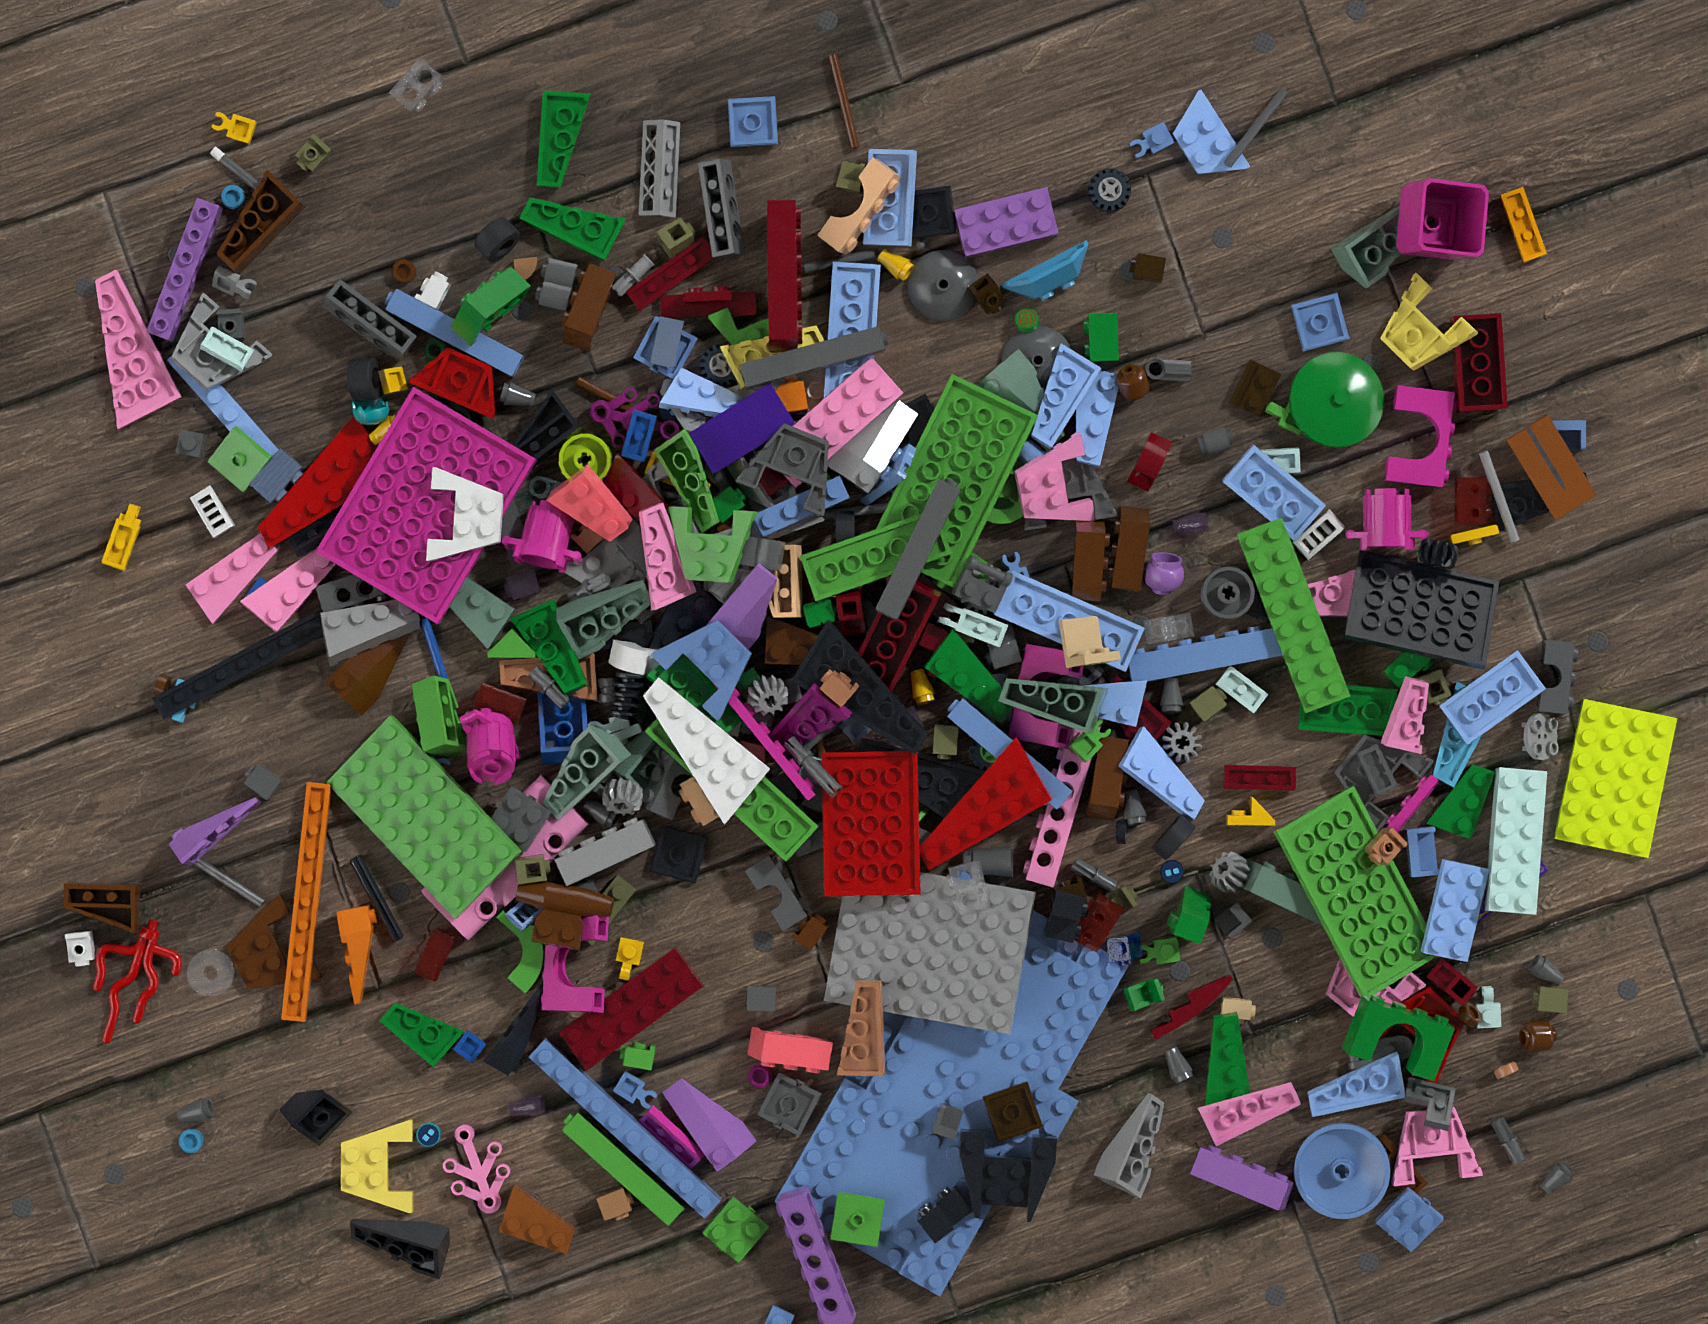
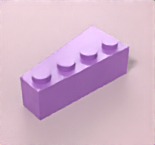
(1242, 1178)

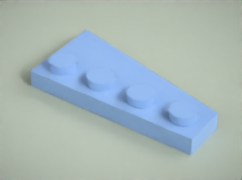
(1064, 391)
(1159, 774)
(1365, 1086)

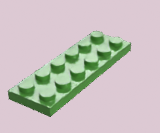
(863, 558)

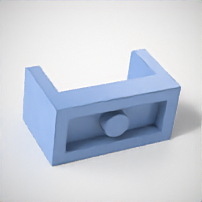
(1572, 433)
(1421, 851)

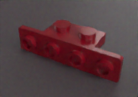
(702, 303)

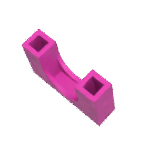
(1438, 408)
(1039, 665)
(558, 991)

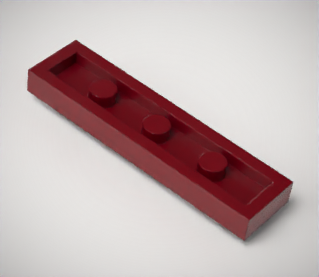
(671, 274)

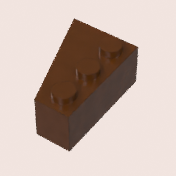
(1129, 548)
(1107, 779)
(105, 902)

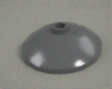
(934, 301)
(1042, 343)

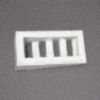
(215, 532)
(1324, 540)

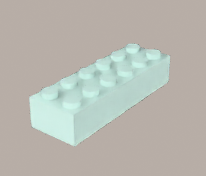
(1515, 841)

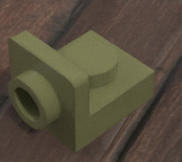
(1124, 898)

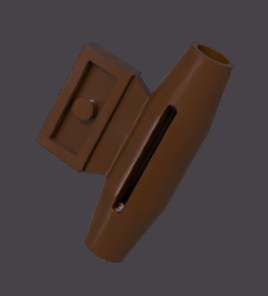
(562, 910)

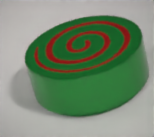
(1027, 320)

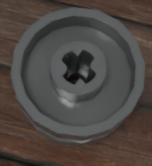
(1241, 592)

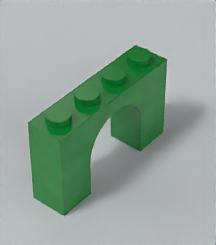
(1375, 1016)

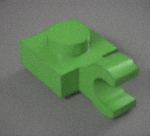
(1286, 420)

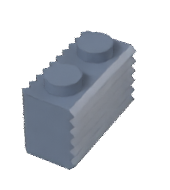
(277, 476)

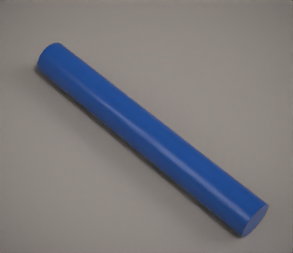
(433, 648)

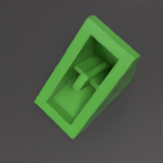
(512, 646)

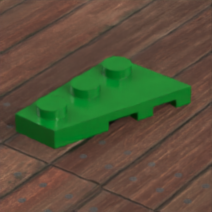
(1464, 803)
(421, 1033)

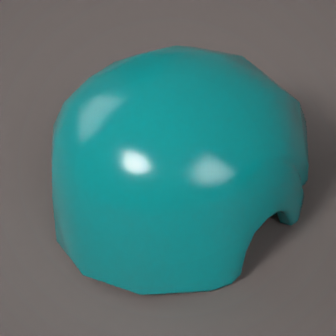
(370, 412)

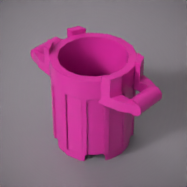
(1387, 521)
(544, 538)
(490, 746)

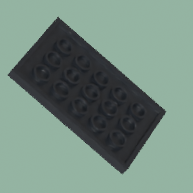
(1421, 610)

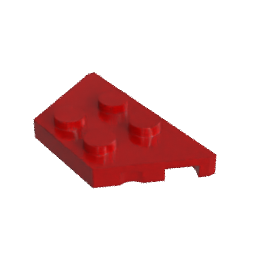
(460, 381)

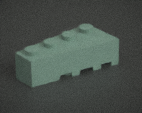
(481, 611)
(1063, 703)
(1279, 889)

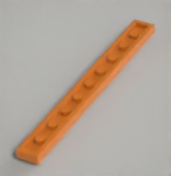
(306, 902)

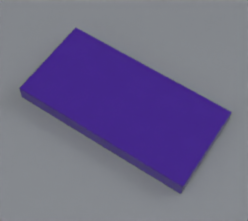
(741, 428)

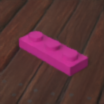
(1411, 803)
(671, 1137)

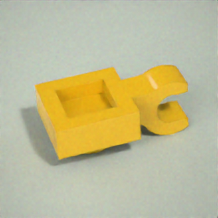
(629, 953)

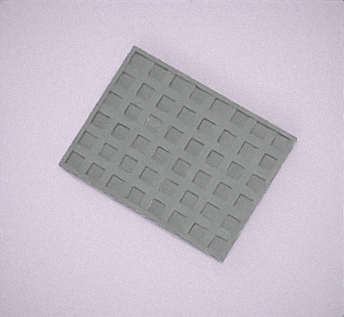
(933, 957)

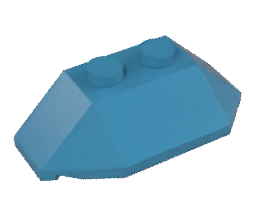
(1049, 275)

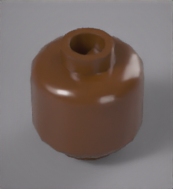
(1133, 382)
(1537, 1036)

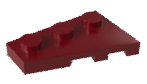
(630, 488)

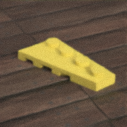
(758, 349)

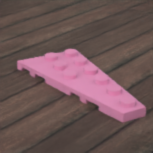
(134, 362)

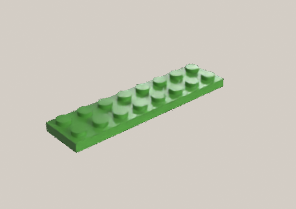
(1293, 615)
(763, 811)

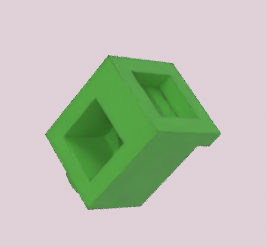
(638, 1055)

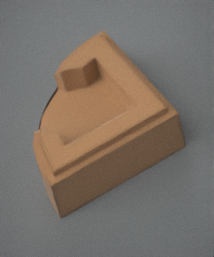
(525, 266)

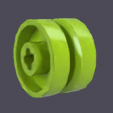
(585, 445)

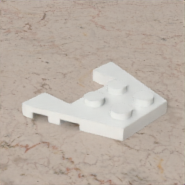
(475, 516)

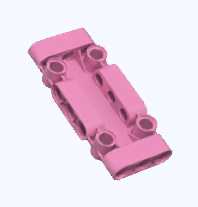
(505, 886)

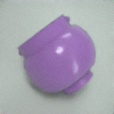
(1164, 573)

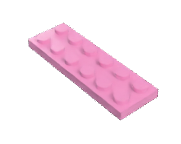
(850, 408)

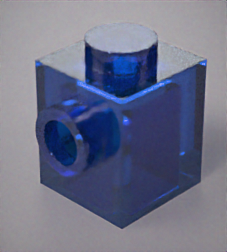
(1124, 948)

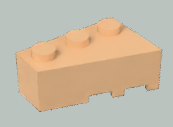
(787, 594)

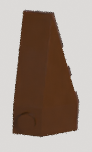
(363, 677)

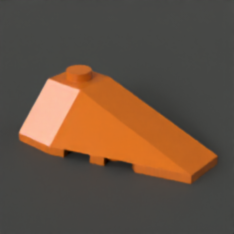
(357, 931)

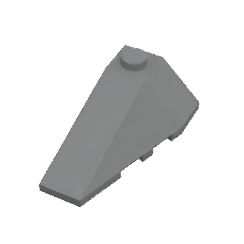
(871, 449)
(1128, 1155)

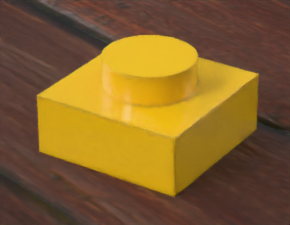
(393, 380)

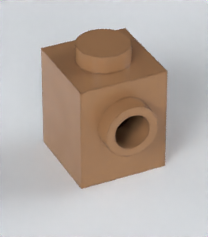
(615, 1203)

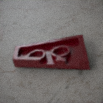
(1148, 717)

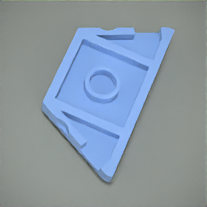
(1206, 138)

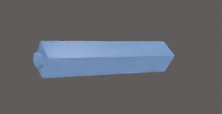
(440, 324)
(996, 742)

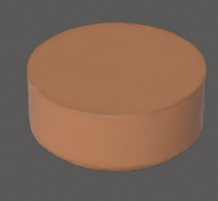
(1506, 1070)

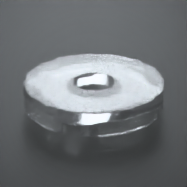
(197, 977)

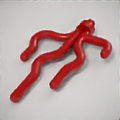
(143, 949)

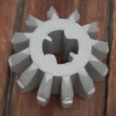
(768, 695)
(1185, 749)
(622, 796)
(1229, 872)

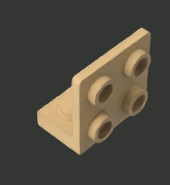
(1083, 643)

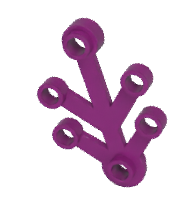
(625, 417)

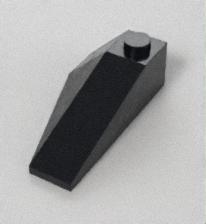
(415, 1242)

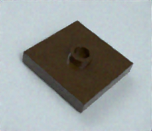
(1012, 1111)

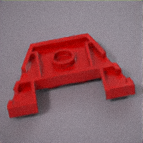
(1433, 1004)

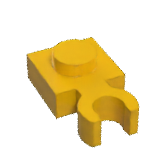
(238, 127)

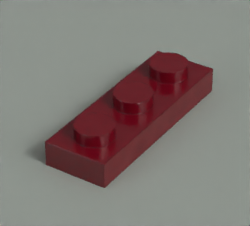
(1259, 777)

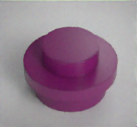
(759, 1076)

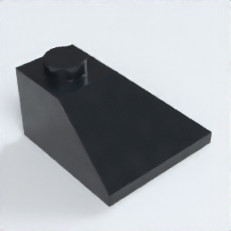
(315, 1114)

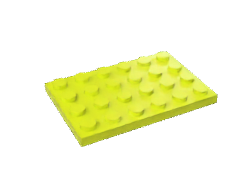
(1615, 778)

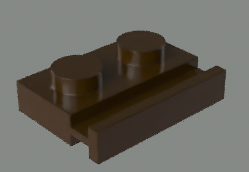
(1255, 388)

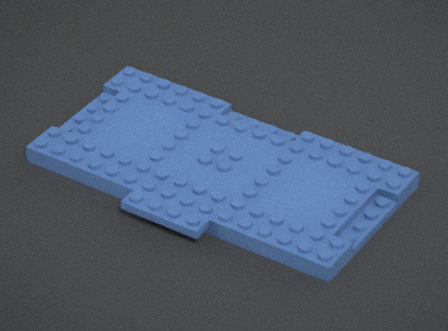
(880, 1127)

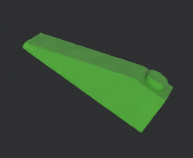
(687, 474)

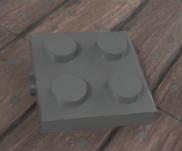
(521, 817)
(789, 1104)

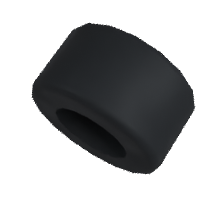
(497, 239)
(364, 379)

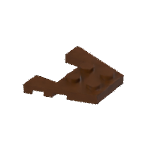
(257, 951)

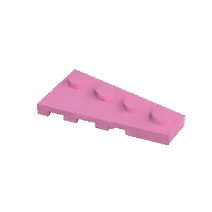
(662, 558)
(229, 577)
(1243, 1113)

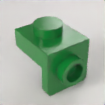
(1144, 993)

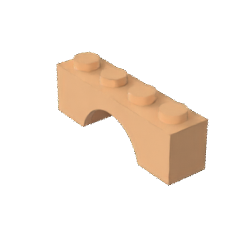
(877, 183)

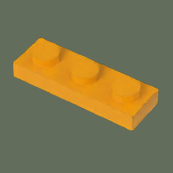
(1523, 224)

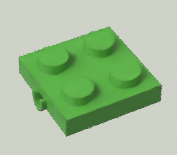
(735, 1229)

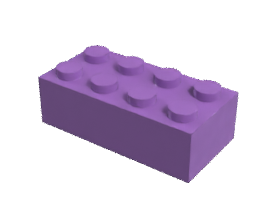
(1006, 222)

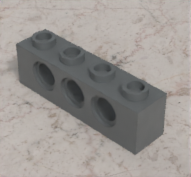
(721, 208)
(369, 321)
(329, 593)

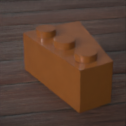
(535, 1222)

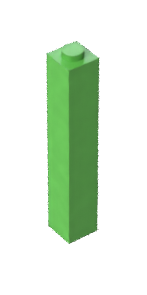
(622, 1167)

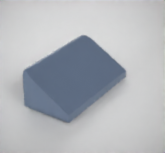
(666, 342)

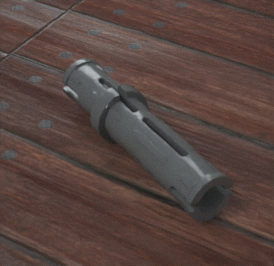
(806, 760)

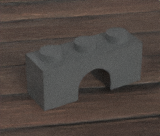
(1561, 657)
(658, 793)
(767, 873)

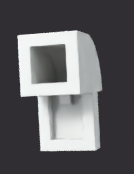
(632, 657)

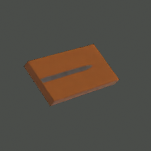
(1551, 467)

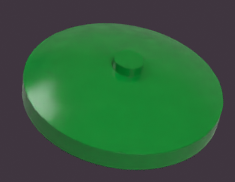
(1336, 400)

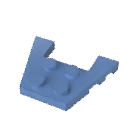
(716, 655)

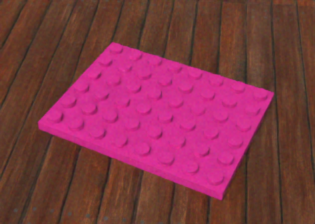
(395, 511)

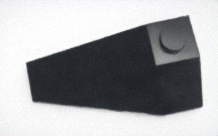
(512, 1045)

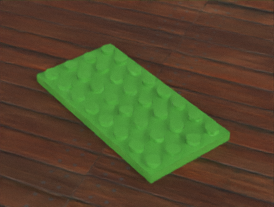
(974, 443)
(424, 817)
(1357, 901)

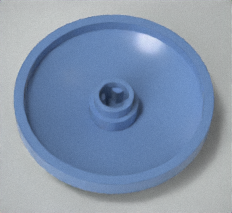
(1342, 1170)

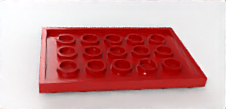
(871, 824)

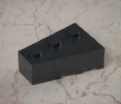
(547, 429)

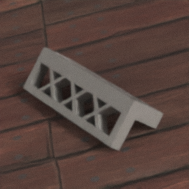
(663, 168)

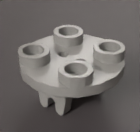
(1540, 736)

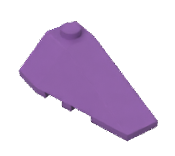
(747, 606)
(201, 837)
(712, 1127)

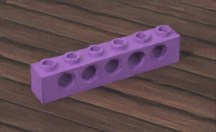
(185, 269)
(801, 1202)

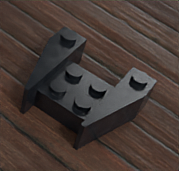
(1006, 1178)

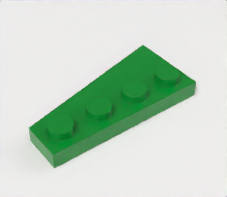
(559, 130)

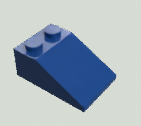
(559, 727)

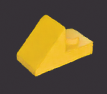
(1257, 816)

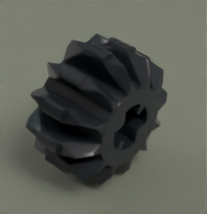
(1438, 554)

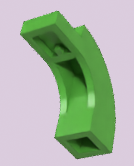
(532, 958)

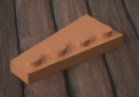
(515, 674)
(864, 1039)

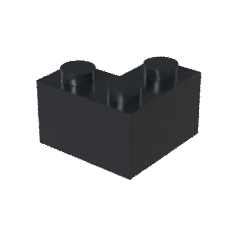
(1064, 916)
(942, 1214)

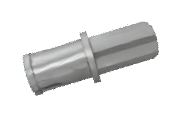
(632, 275)

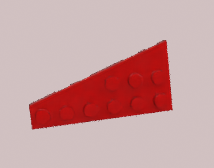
(322, 486)
(997, 799)

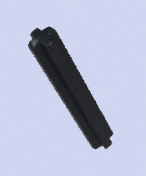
(376, 898)

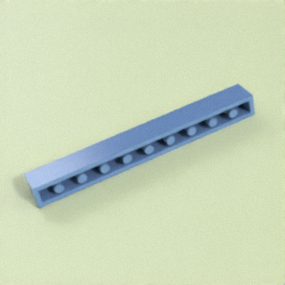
(625, 1127)

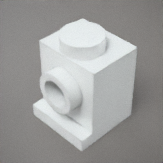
(434, 290)
(84, 939)

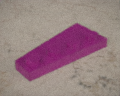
(809, 717)

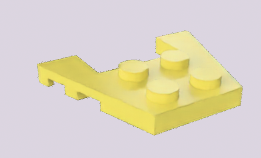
(1414, 336)
(366, 1166)

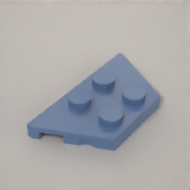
(892, 474)

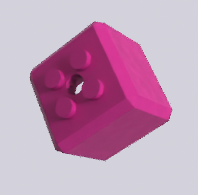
(1458, 216)

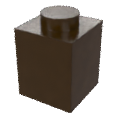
(1148, 267)

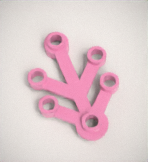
(478, 1173)

